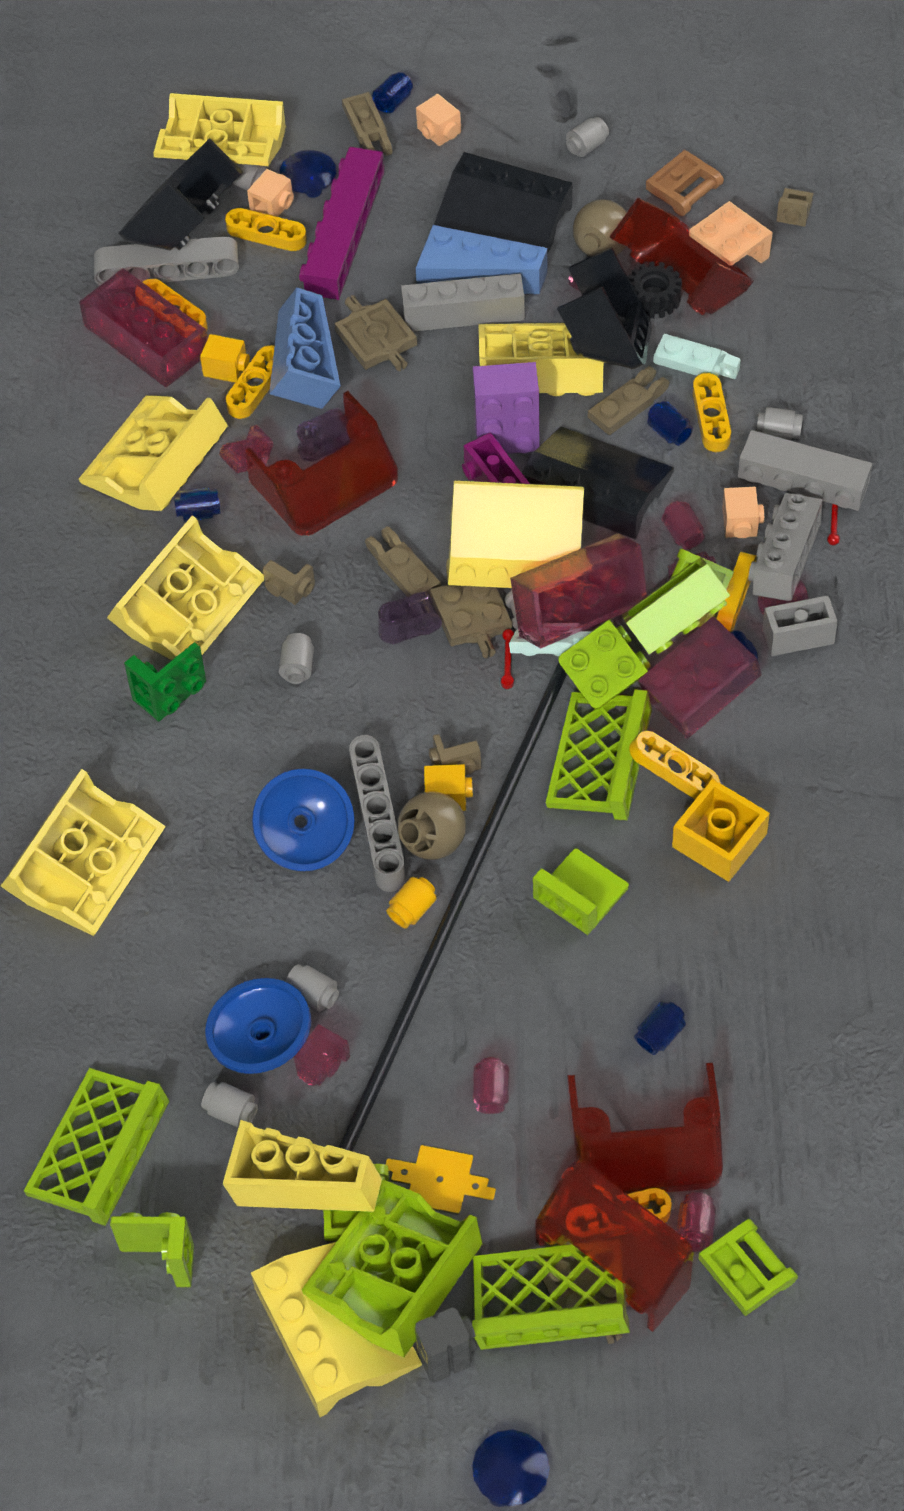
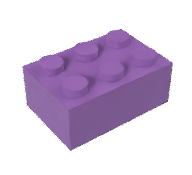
(508, 405)

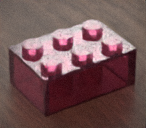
(700, 677)

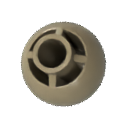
(595, 225)
(431, 825)

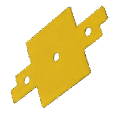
(456, 1181)

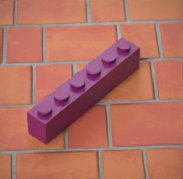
(342, 223)

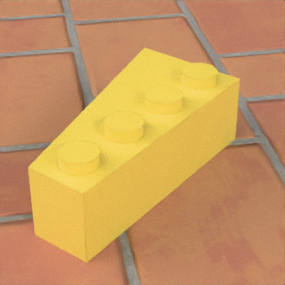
(297, 1174)

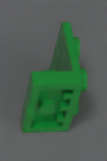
(165, 690)

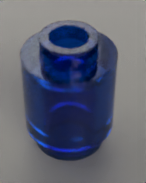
(392, 92)
(669, 423)
(198, 503)
(660, 1027)

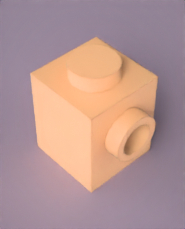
(438, 120)
(270, 193)
(741, 512)

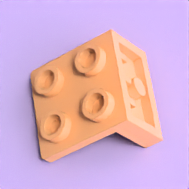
(733, 235)

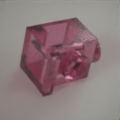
(321, 1056)

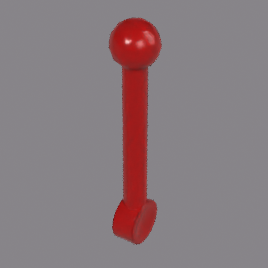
(833, 538)
(507, 680)

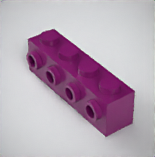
(489, 462)

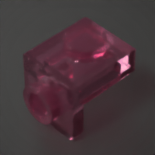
(234, 452)

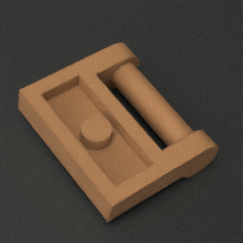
(680, 174)

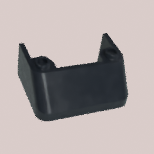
(182, 199)
(608, 317)

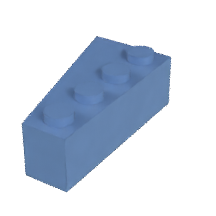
(466, 255)
(303, 352)

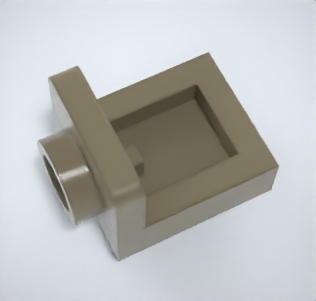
(794, 207)
(286, 584)
(461, 754)

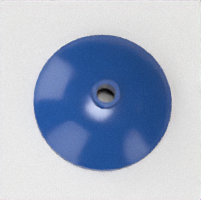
(327, 817)
(256, 1011)

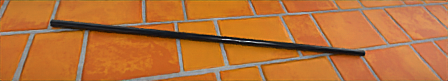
(452, 912)

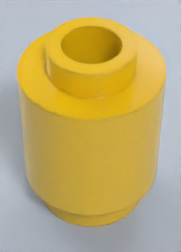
(411, 902)

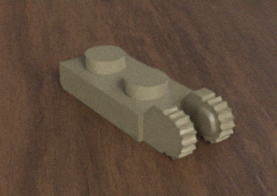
(366, 122)
(627, 401)
(402, 564)

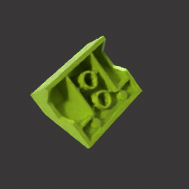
(393, 1267)

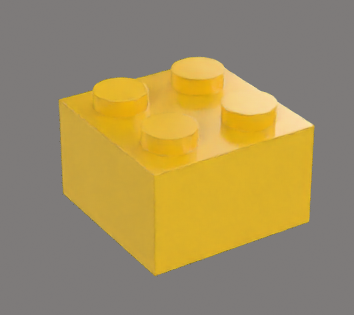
(720, 830)

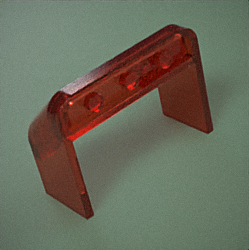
(664, 238)
(333, 485)
(652, 1158)
(620, 1238)

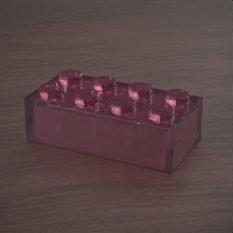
(144, 327)
(578, 590)

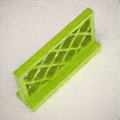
(625, 768)
(120, 1160)
(544, 1324)

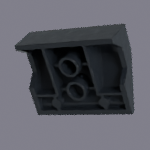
(504, 201)
(614, 480)

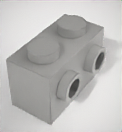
(799, 625)

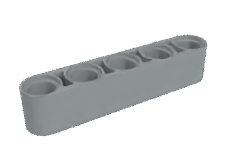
(196, 260)
(377, 825)

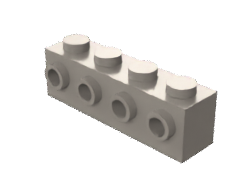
(463, 302)
(804, 470)
(786, 547)

